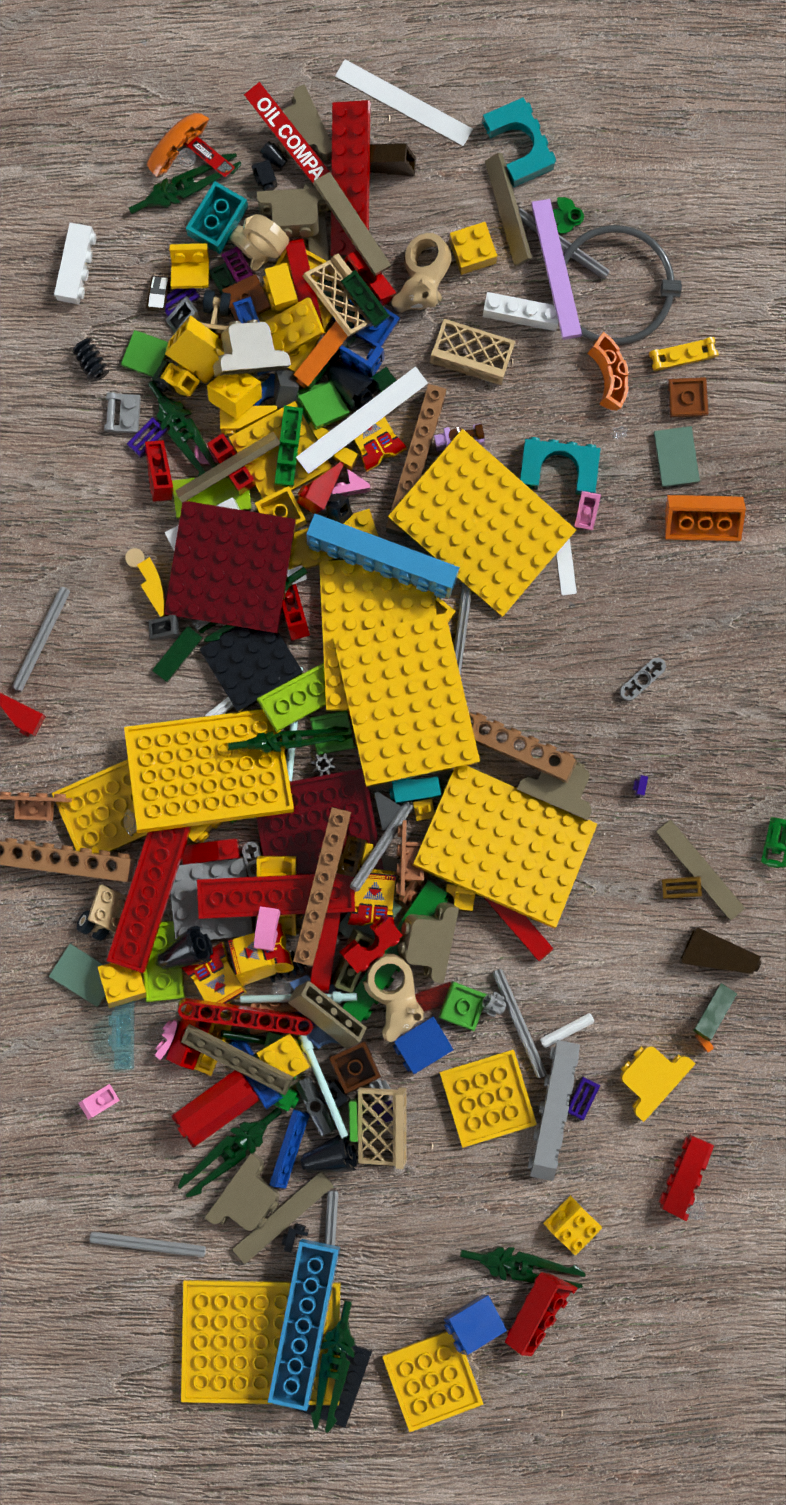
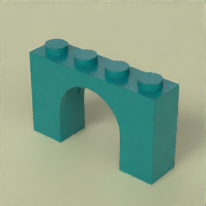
(519, 116)
(584, 457)
(413, 789)

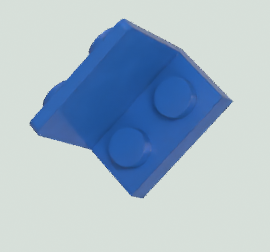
(367, 367)

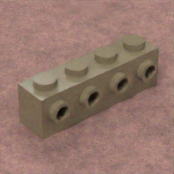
(327, 1014)

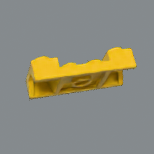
(275, 867)

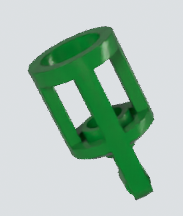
(773, 844)

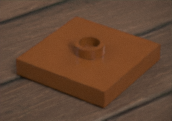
(246, 288)
(688, 397)

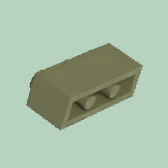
(344, 975)

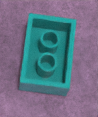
(217, 217)

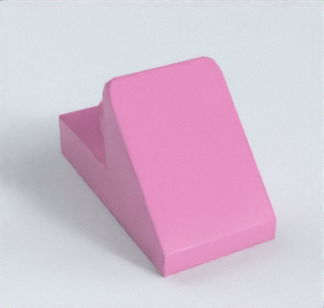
(356, 486)
(587, 510)
(98, 1101)

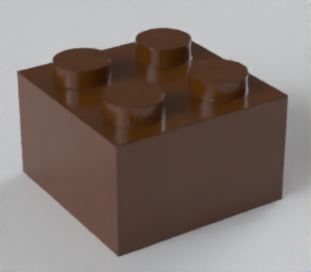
(355, 1067)

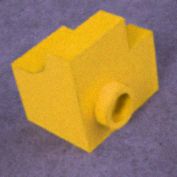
(180, 379)
(462, 898)

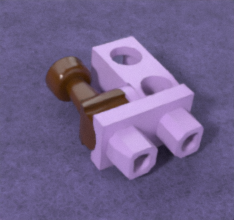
(443, 440)

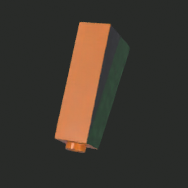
(322, 356)

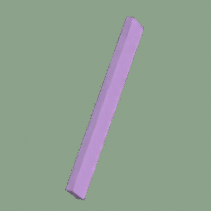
(556, 269)

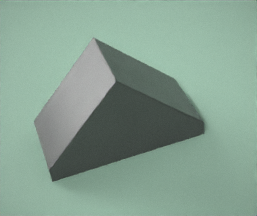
(181, 314)
(285, 388)
(164, 628)
(387, 809)

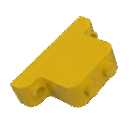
(653, 1078)

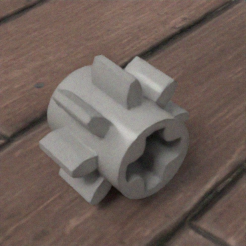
(320, 760)
(494, 1004)
(379, 1085)

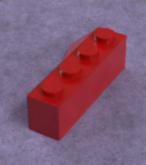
(686, 1176)
(538, 1313)

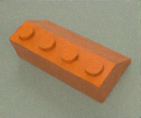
(704, 517)

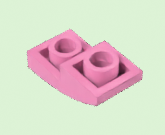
(266, 928)
(169, 1032)

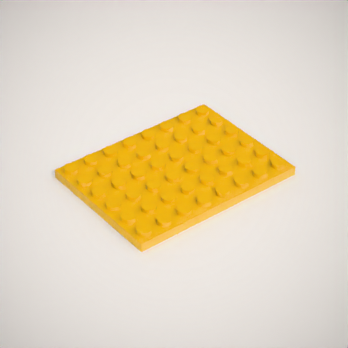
(483, 521)
(358, 602)
(406, 700)
(191, 779)
(505, 845)
(234, 1340)

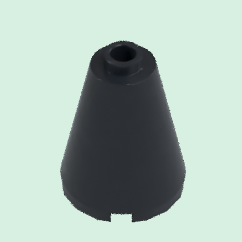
(352, 385)
(187, 950)
(331, 1156)

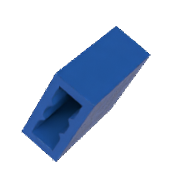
(422, 1045)
(474, 1325)

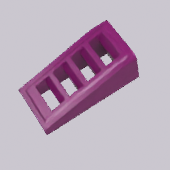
(243, 262)

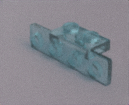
(122, 1035)

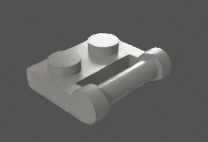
(128, 413)

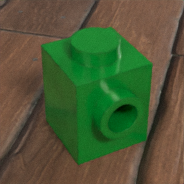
(288, 1100)

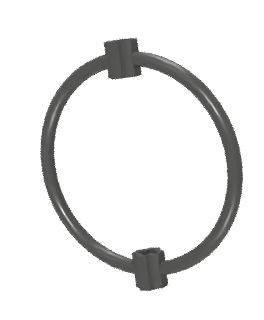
(669, 288)

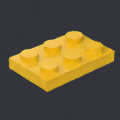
(295, 326)

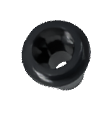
(273, 154)

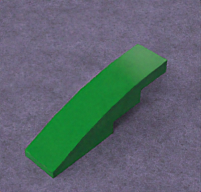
(288, 446)

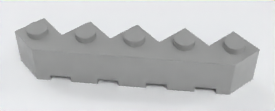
(554, 1110)

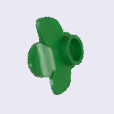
(563, 214)

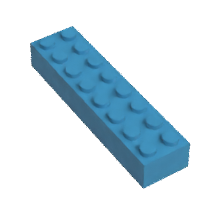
(381, 556)
(303, 1324)

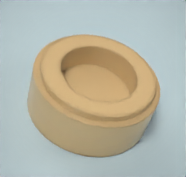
(134, 557)

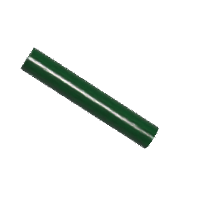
(243, 1037)

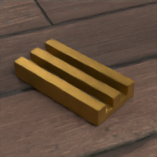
(679, 887)

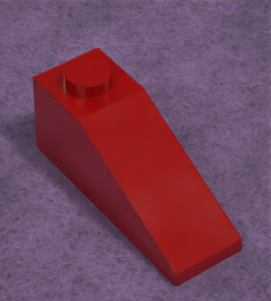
(158, 471)
(317, 492)
(294, 614)
(22, 716)
(211, 851)

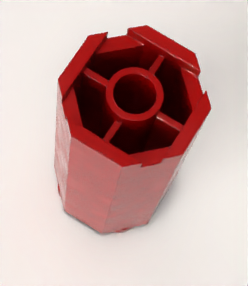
(215, 1108)

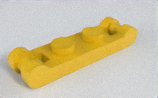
(683, 354)

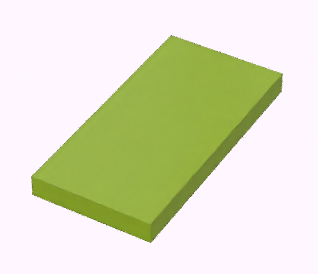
(213, 495)
(295, 698)
(158, 982)

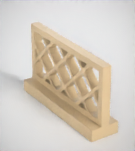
(338, 270)
(471, 366)
(399, 1127)

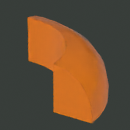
(168, 146)
(613, 369)

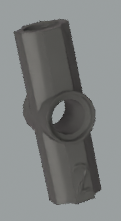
(321, 1117)

